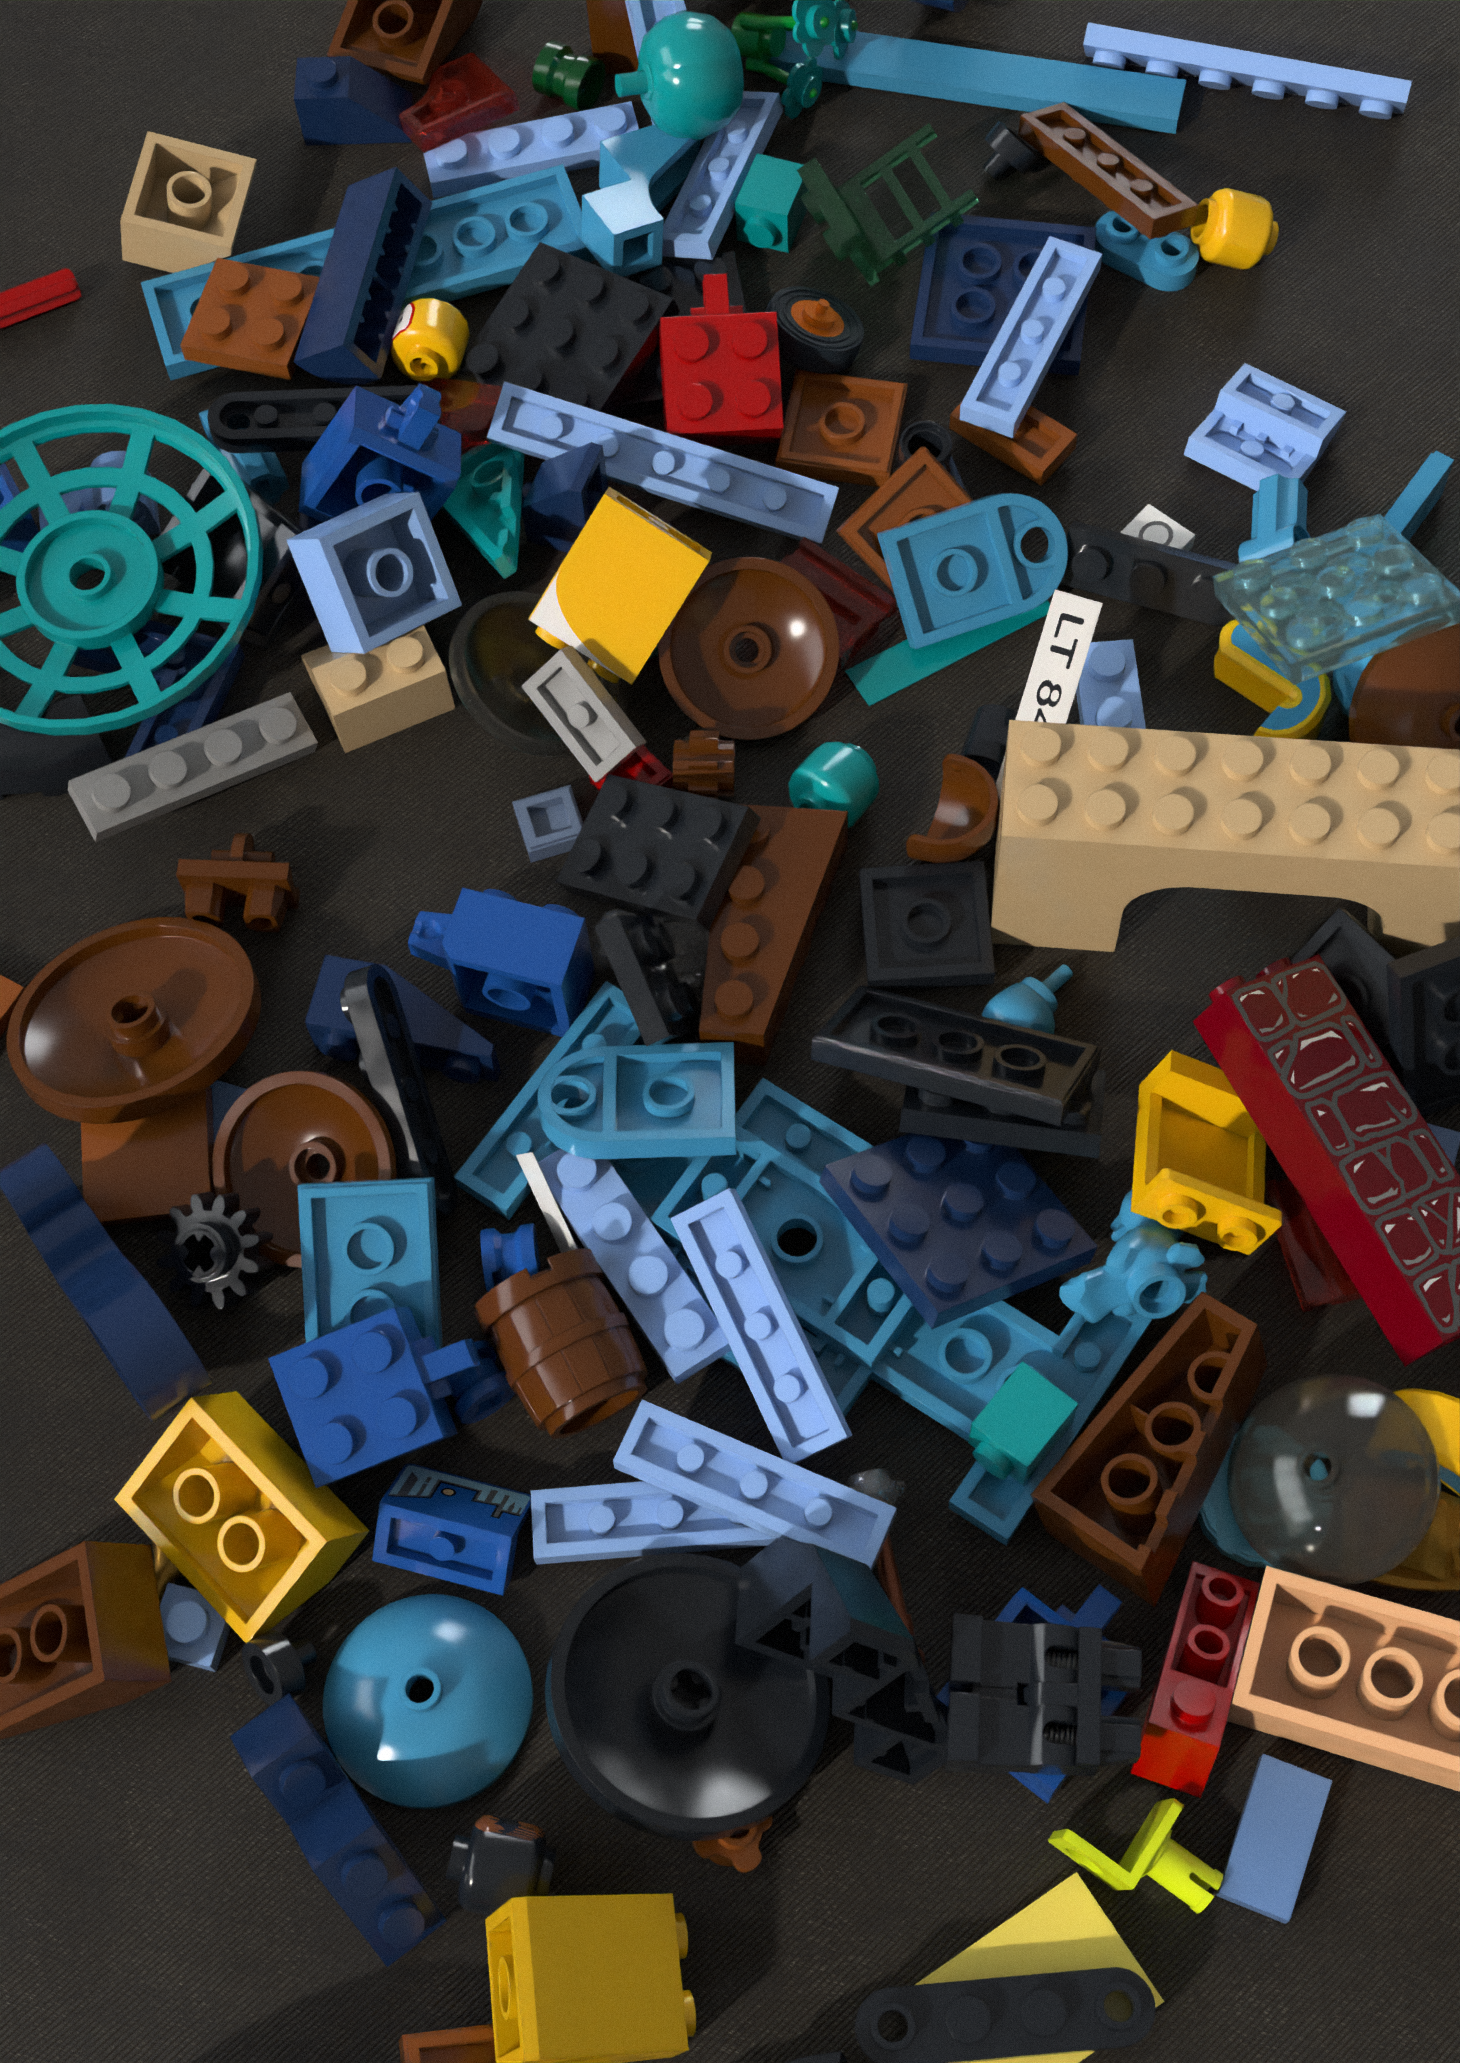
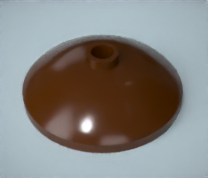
(793, 641)
(1411, 694)
(275, 1141)

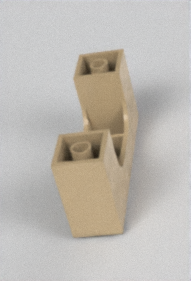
(1136, 810)

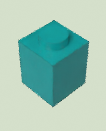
(770, 204)
(1021, 1425)

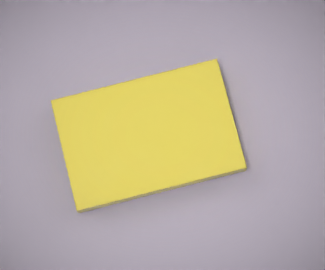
(1050, 1935)

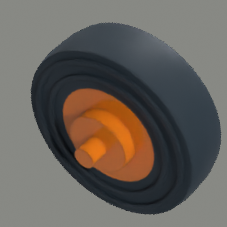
(816, 329)

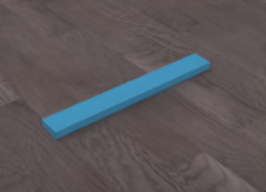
(998, 79)

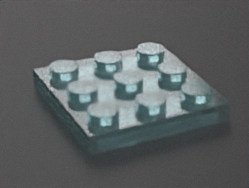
(1338, 598)

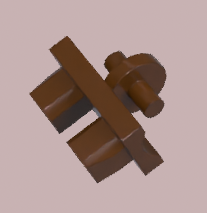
(240, 880)

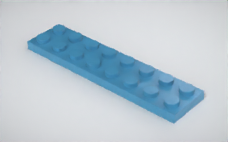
(467, 248)

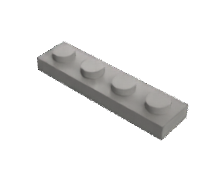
(192, 766)

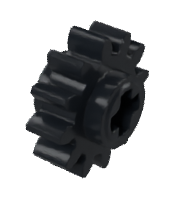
(215, 1249)

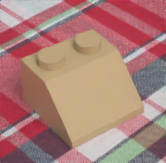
(184, 204)
(382, 689)

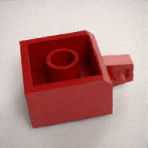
(721, 372)

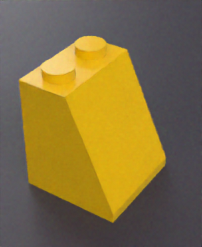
(588, 1979)

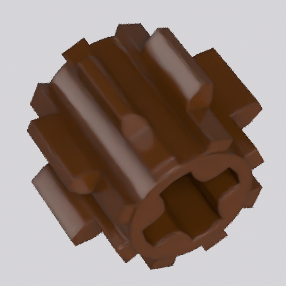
(704, 765)

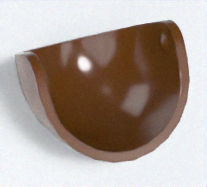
(964, 814)

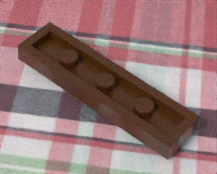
(1108, 170)

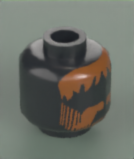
(500, 1863)

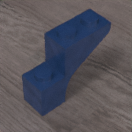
(337, 1830)

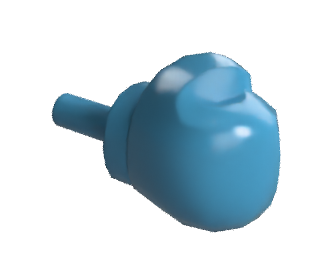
(1029, 1002)

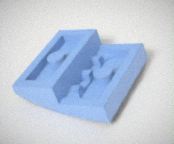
(1263, 429)

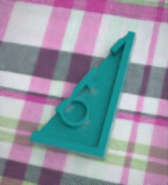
(489, 503)

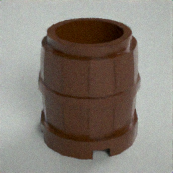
(564, 1344)

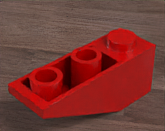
(1196, 1680)

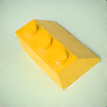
(239, 1513)

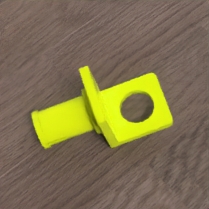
(1149, 1854)

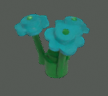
(813, 25)

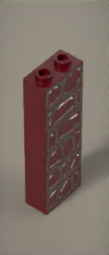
(1346, 1143)

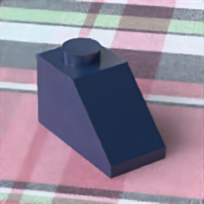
(348, 103)
(564, 496)

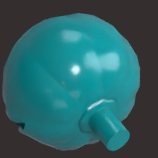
(687, 75)

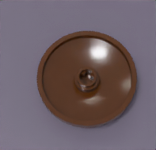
(134, 1020)

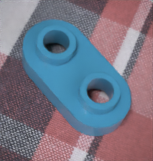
(1144, 258)

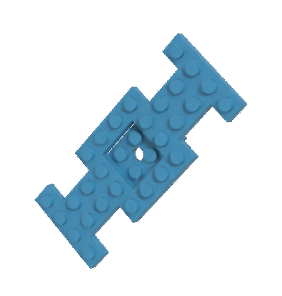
(840, 1287)

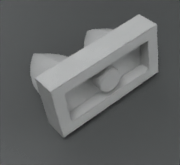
(583, 713)

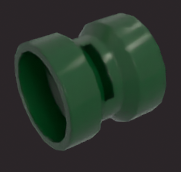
(568, 75)

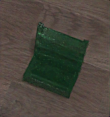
(855, 222)

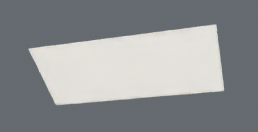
(546, 1202)

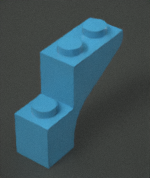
(636, 181)

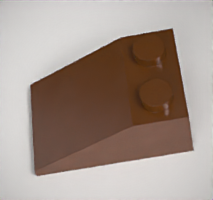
(402, 35)
(79, 1635)

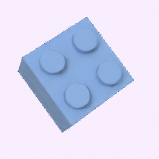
(374, 572)

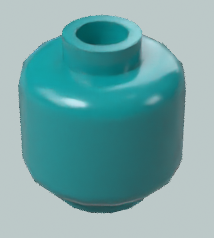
(835, 779)

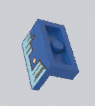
(450, 1528)

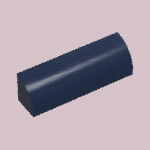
(364, 280)

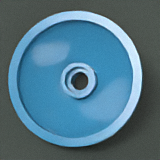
(454, 1740)

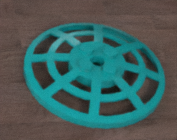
(131, 564)

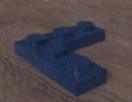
(189, 713)

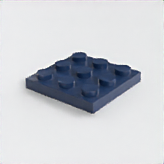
(973, 282)
(956, 1221)

